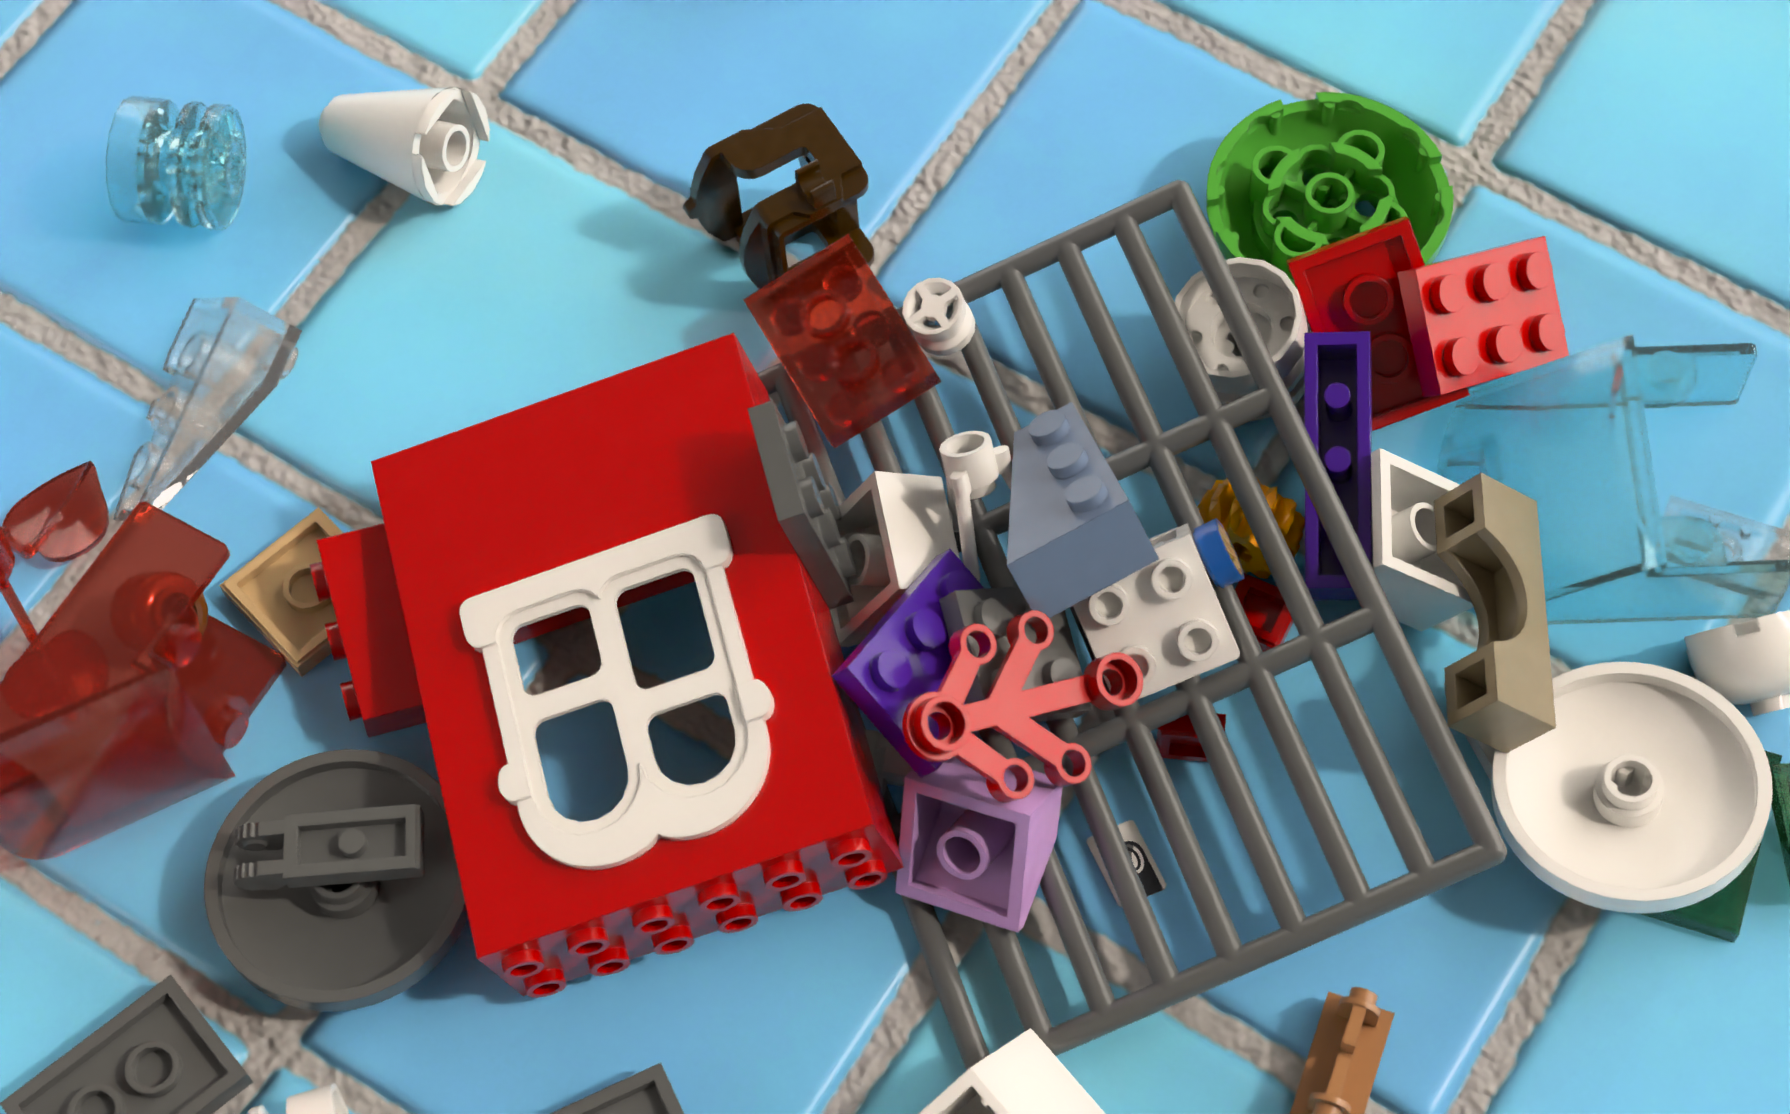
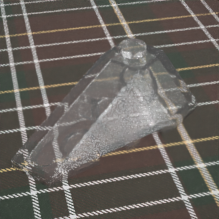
(221, 370)

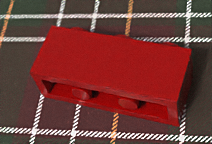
(369, 630)

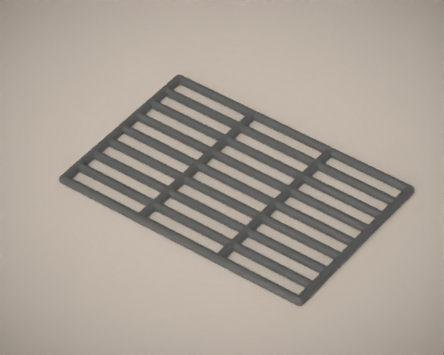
(1194, 695)

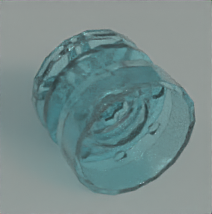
(176, 163)

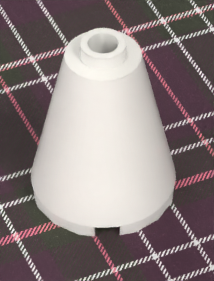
(412, 139)

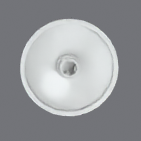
(1638, 792)

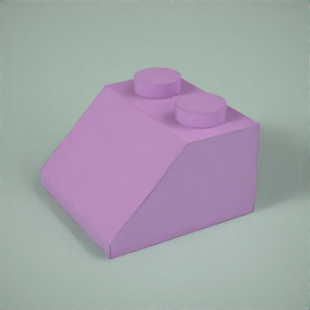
(973, 850)

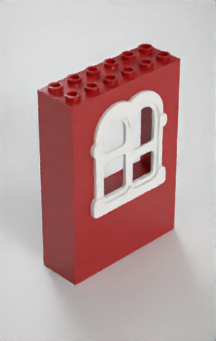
(563, 523)

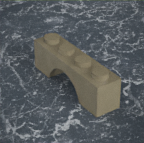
(1495, 550)

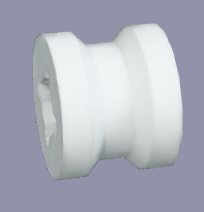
(935, 301)

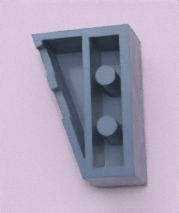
(1068, 516)

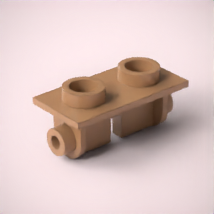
(1343, 1055)

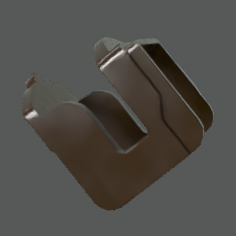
(818, 202)

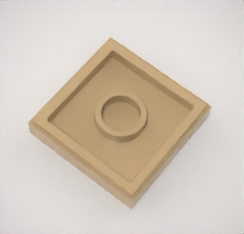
(280, 594)

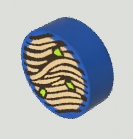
(1218, 554)

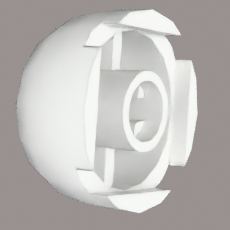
(1746, 661)

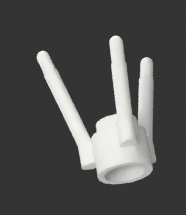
(971, 474)

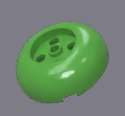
(1345, 154)

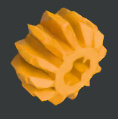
(1222, 504)

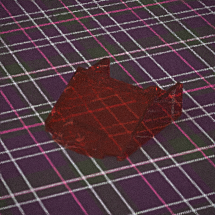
(123, 695)

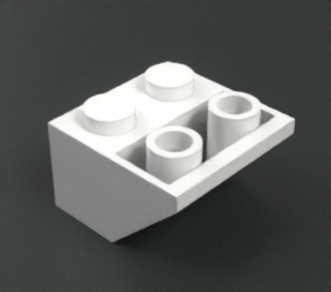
(1016, 1080)

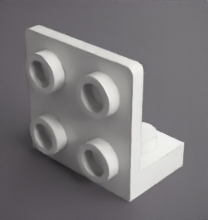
(1162, 616)

